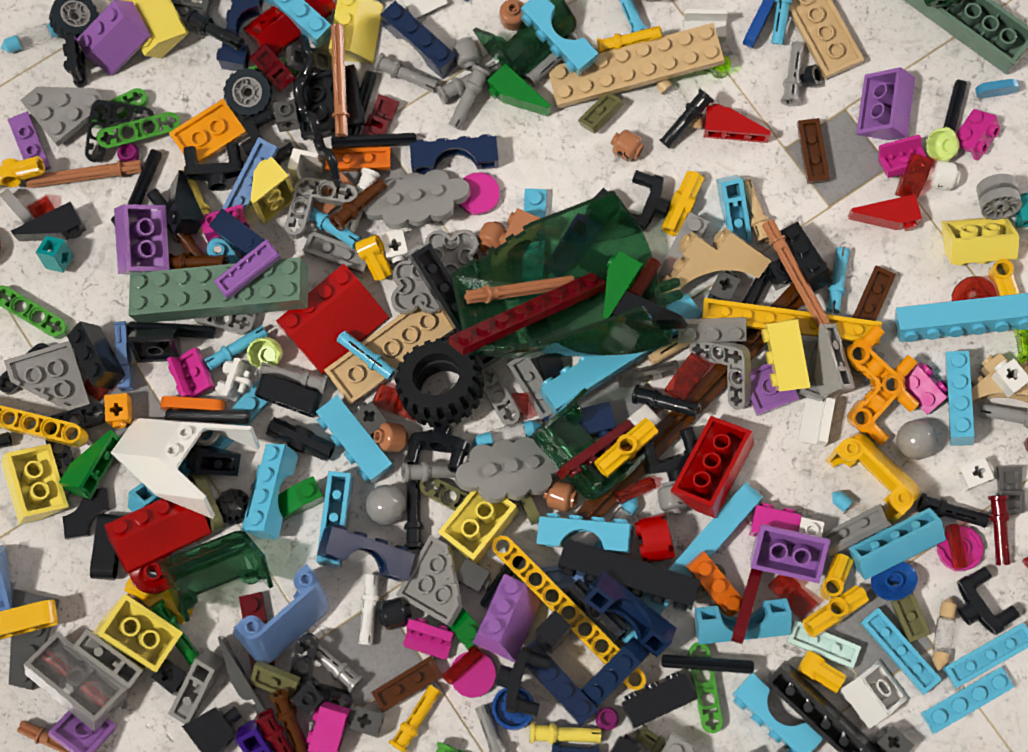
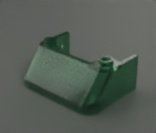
(525, 49)
(564, 438)
(211, 566)

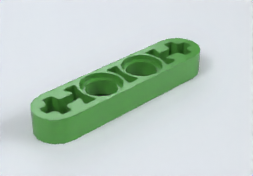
(137, 126)
(31, 309)
(708, 687)

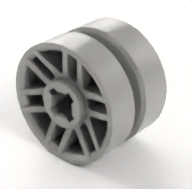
(999, 196)

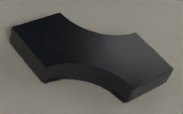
(80, 521)

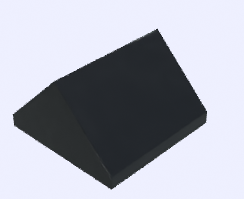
(155, 344)

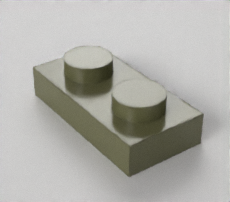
(600, 112)
(910, 618)
(273, 678)

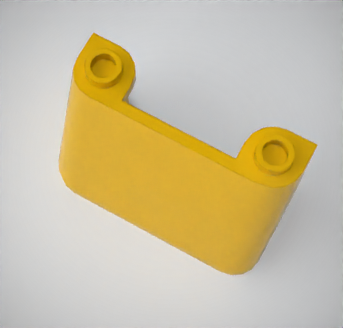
(862, 449)

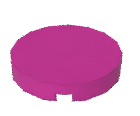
(483, 194)
(972, 546)
(477, 679)

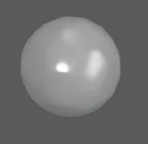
(916, 439)
(385, 504)

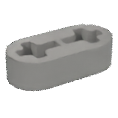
(16, 206)

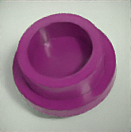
(128, 152)
(607, 718)

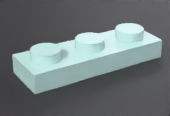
(825, 645)

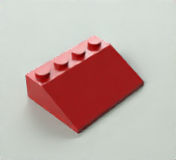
(333, 307)

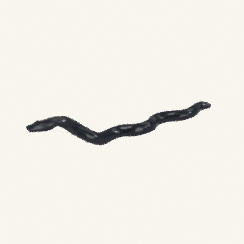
(310, 116)

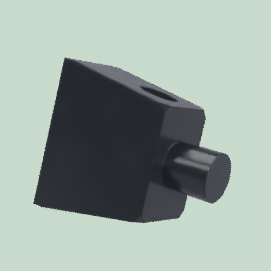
(213, 729)

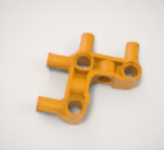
(878, 396)

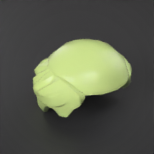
(942, 144)
(264, 350)

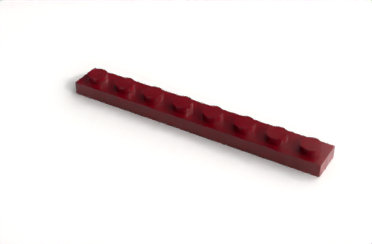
(526, 313)

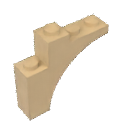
(725, 253)
(986, 388)

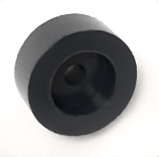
(812, 76)

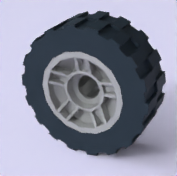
(61, 12)
(236, 87)

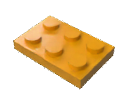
(209, 131)

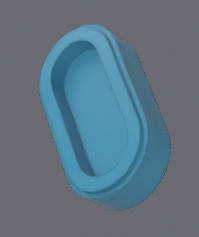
(997, 88)

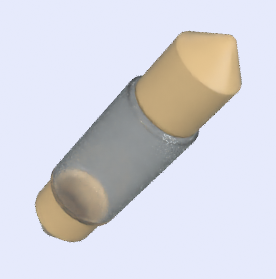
(677, 101)
(944, 633)

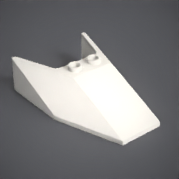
(158, 446)

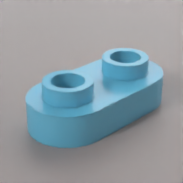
(227, 249)

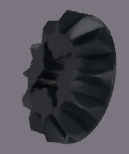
(236, 516)

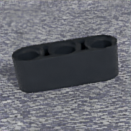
(288, 395)
(104, 559)

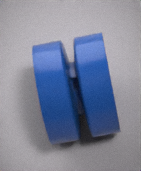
(508, 720)

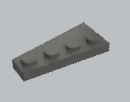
(26, 644)

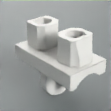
(237, 380)

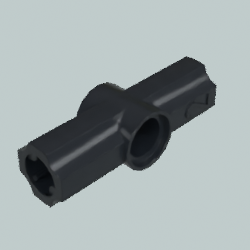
(300, 439)
(608, 621)

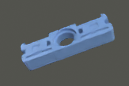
(123, 355)

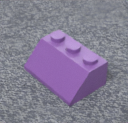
(114, 36)
(886, 104)
(141, 238)
(789, 553)
(507, 619)

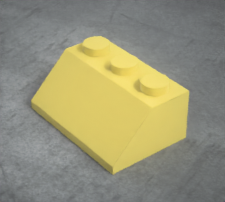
(163, 25)
(361, 28)
(270, 190)
(979, 240)
(786, 355)
(34, 483)
(477, 525)
(138, 632)

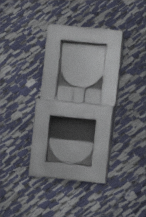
(1010, 483)

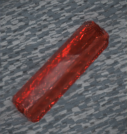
(645, 276)
(635, 490)
(956, 546)
(462, 665)

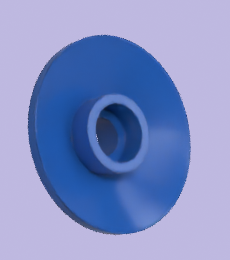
(900, 574)

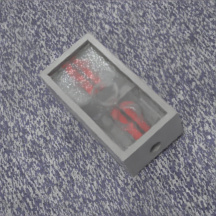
(75, 681)

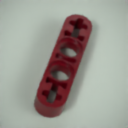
(746, 606)

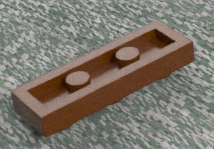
(813, 151)
(874, 294)
(406, 684)

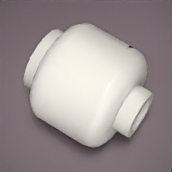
(943, 175)

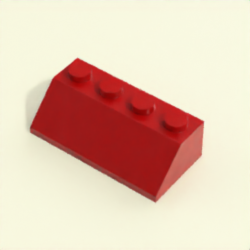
(278, 29)
(713, 466)
(154, 533)

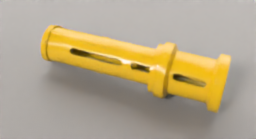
(619, 41)
(409, 729)

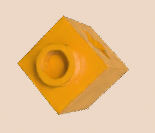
(112, 405)

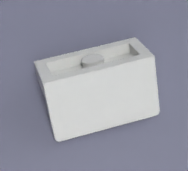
(700, 17)
(302, 161)
(816, 421)

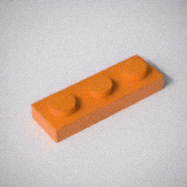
(357, 158)
(715, 584)

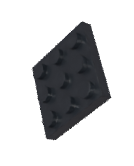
(320, 100)

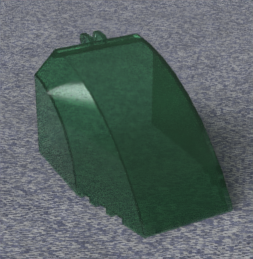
(564, 245)

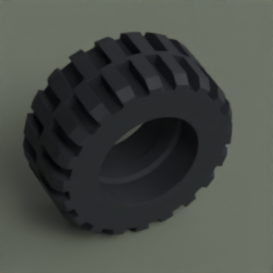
(441, 408)

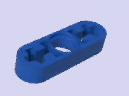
(758, 23)

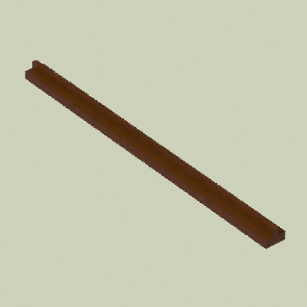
(704, 393)

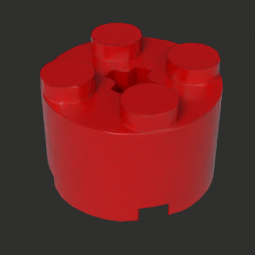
(656, 538)

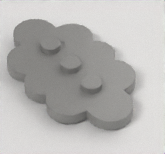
(418, 199)
(411, 289)
(506, 470)

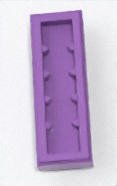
(27, 138)
(247, 269)

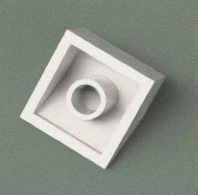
(874, 694)

